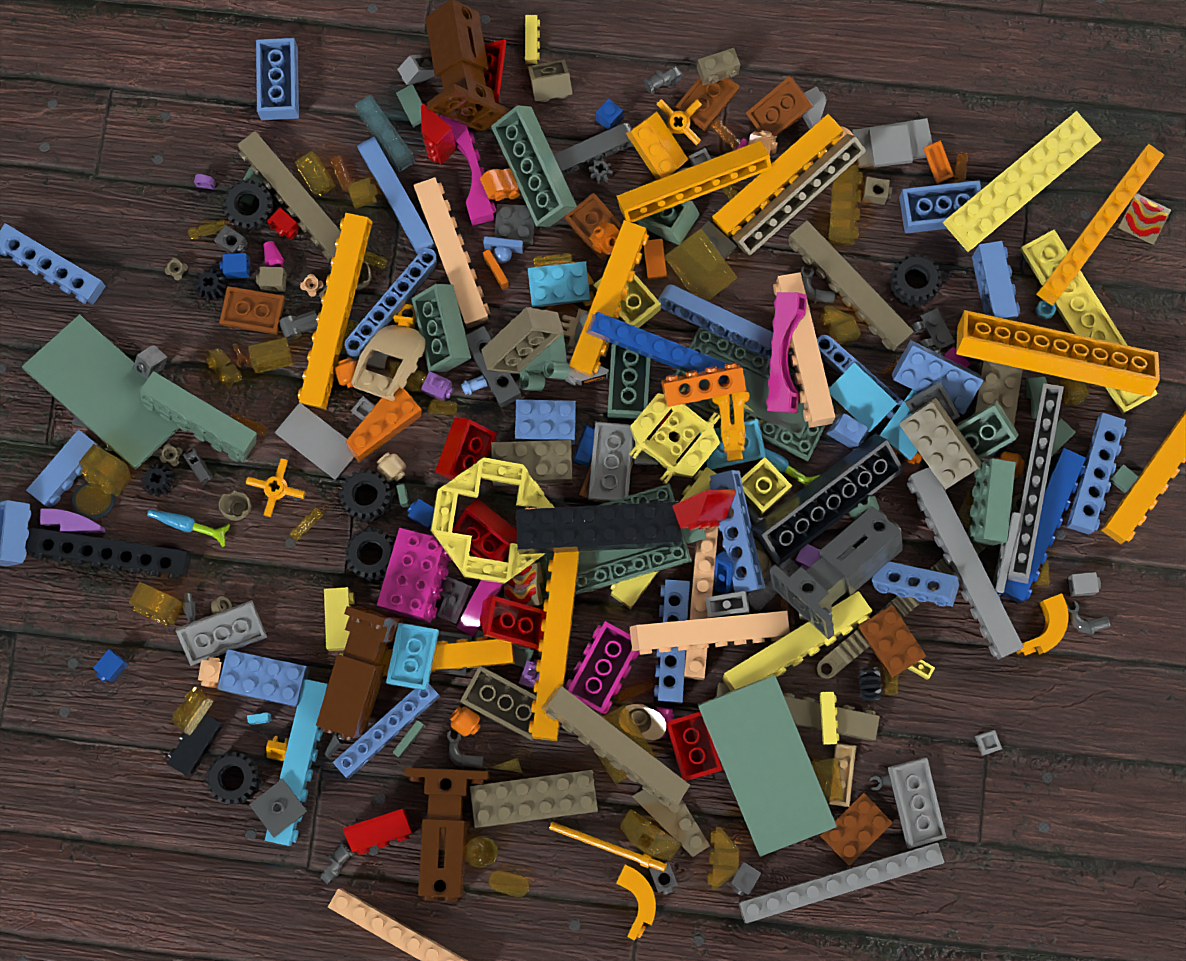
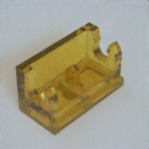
(315, 173)
(270, 355)

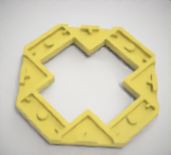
(468, 485)

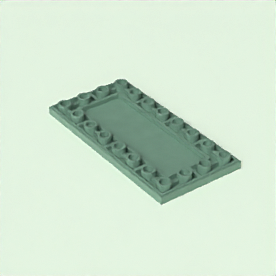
(100, 390)
(781, 429)
(610, 567)
(767, 765)

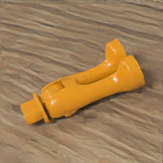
(733, 434)

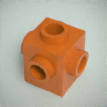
(604, 237)

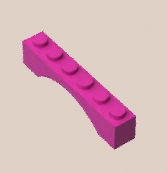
(477, 203)
(789, 311)

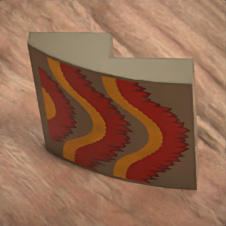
(1144, 219)
(525, 586)

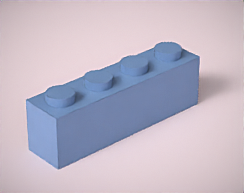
(61, 471)

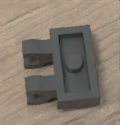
(935, 328)

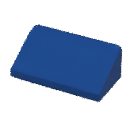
(723, 573)

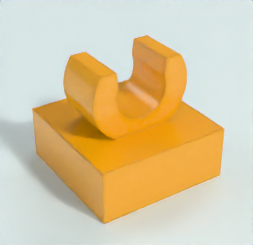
(276, 750)

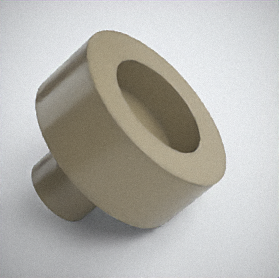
(220, 604)

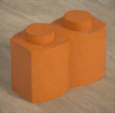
(500, 184)

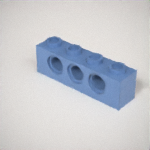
(927, 579)

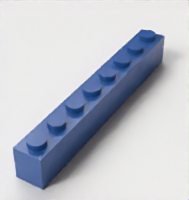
(651, 345)
(1056, 499)

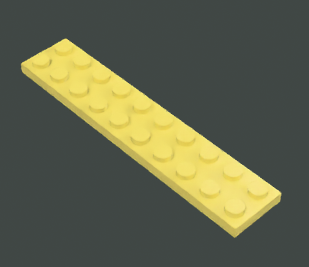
(1021, 181)
(1078, 305)

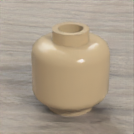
(391, 467)

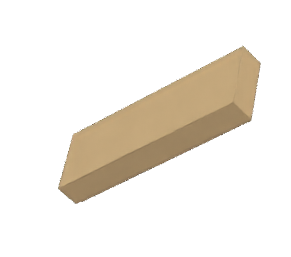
(846, 758)

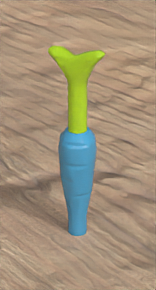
(782, 466)
(188, 524)

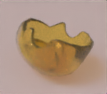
(480, 852)

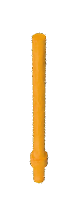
(644, 860)

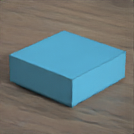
(259, 718)

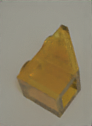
(841, 325)

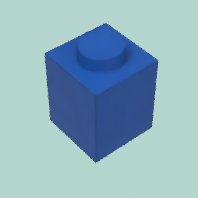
(609, 115)
(235, 265)
(421, 513)
(110, 666)

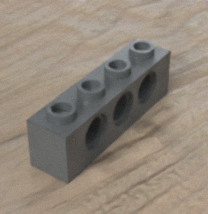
(503, 395)

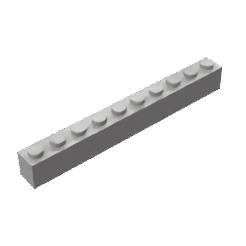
(1035, 483)
(965, 563)
(841, 882)

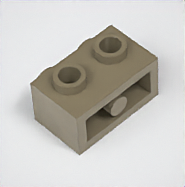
(718, 66)

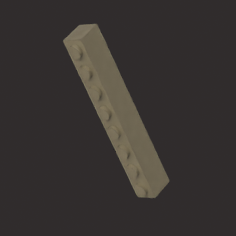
(290, 192)
(799, 194)
(850, 286)
(808, 714)
(615, 746)

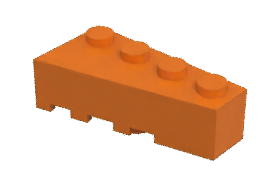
(383, 424)

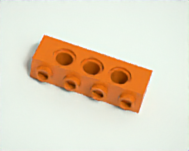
(734, 384)

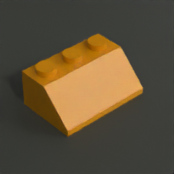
(657, 146)

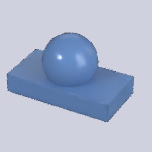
(503, 248)

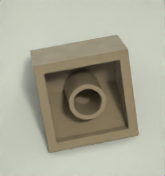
(550, 80)

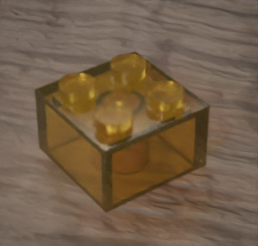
(105, 470)
(151, 601)

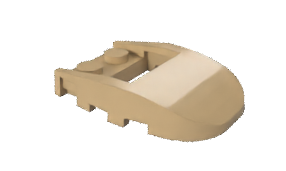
(395, 341)

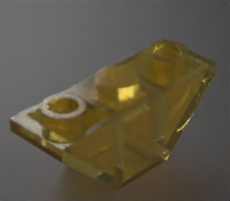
(649, 837)
(723, 859)

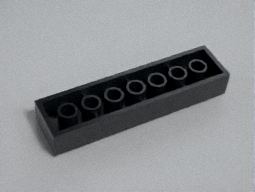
(827, 499)
(597, 528)

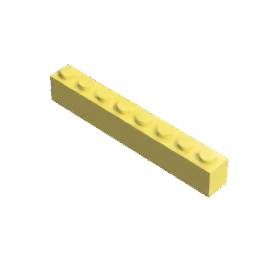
(630, 590)
(798, 644)

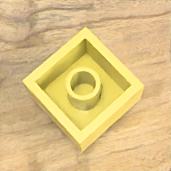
(764, 486)

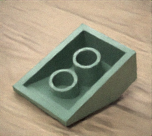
(673, 222)

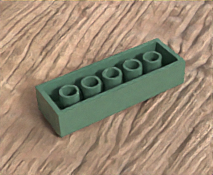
(533, 166)
(198, 417)

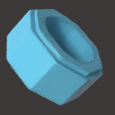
(1045, 310)

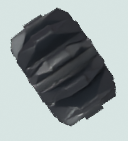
(210, 277)
(150, 480)
(870, 683)

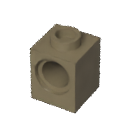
(870, 196)
(272, 279)

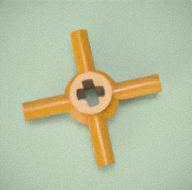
(686, 120)
(278, 494)

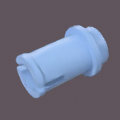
(473, 385)

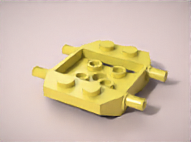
(667, 452)

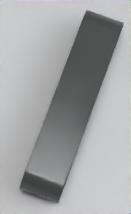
(593, 149)

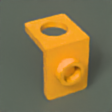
(405, 321)

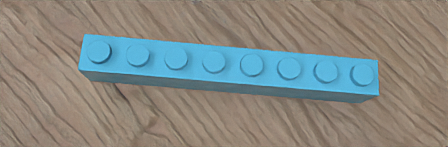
(301, 751)

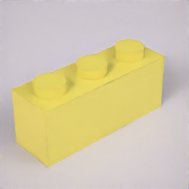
(335, 620)

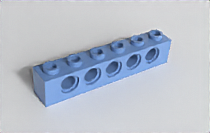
(91, 287)
(1078, 519)
(744, 539)
(672, 694)
(385, 730)

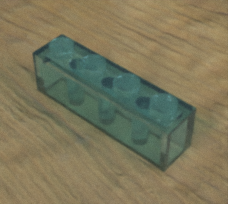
(384, 133)

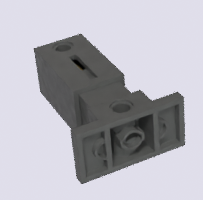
(842, 568)

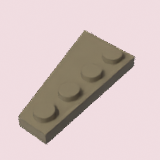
(675, 821)

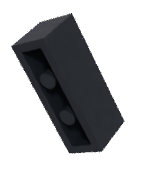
(194, 747)

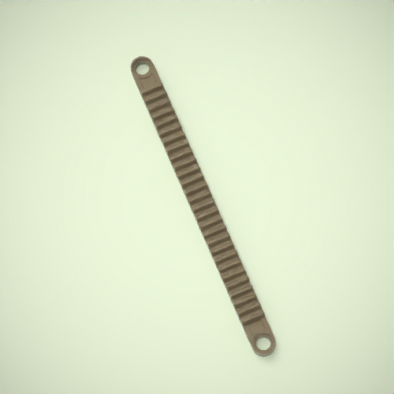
(856, 642)

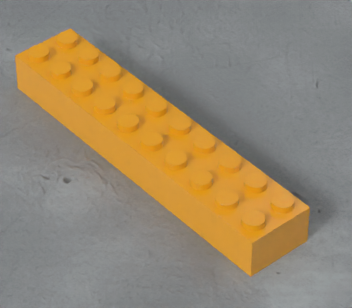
(1058, 353)

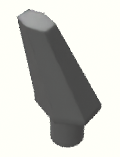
(189, 608)
(335, 743)

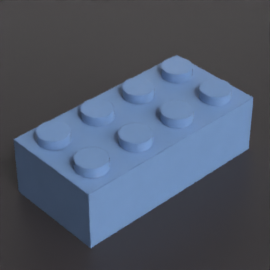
(277, 79)
(931, 205)
(994, 281)
(923, 368)
(262, 678)

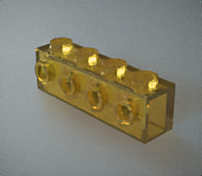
(845, 207)

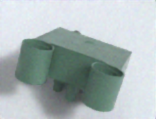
(550, 362)

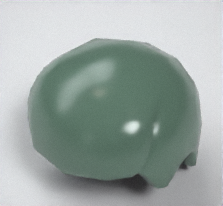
(861, 509)

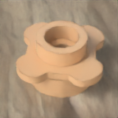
(311, 279)

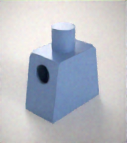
(848, 431)

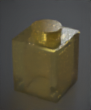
(362, 192)
(1073, 391)

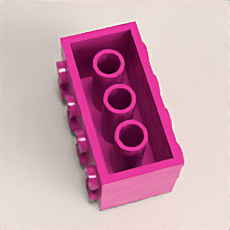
(414, 576)
(602, 668)

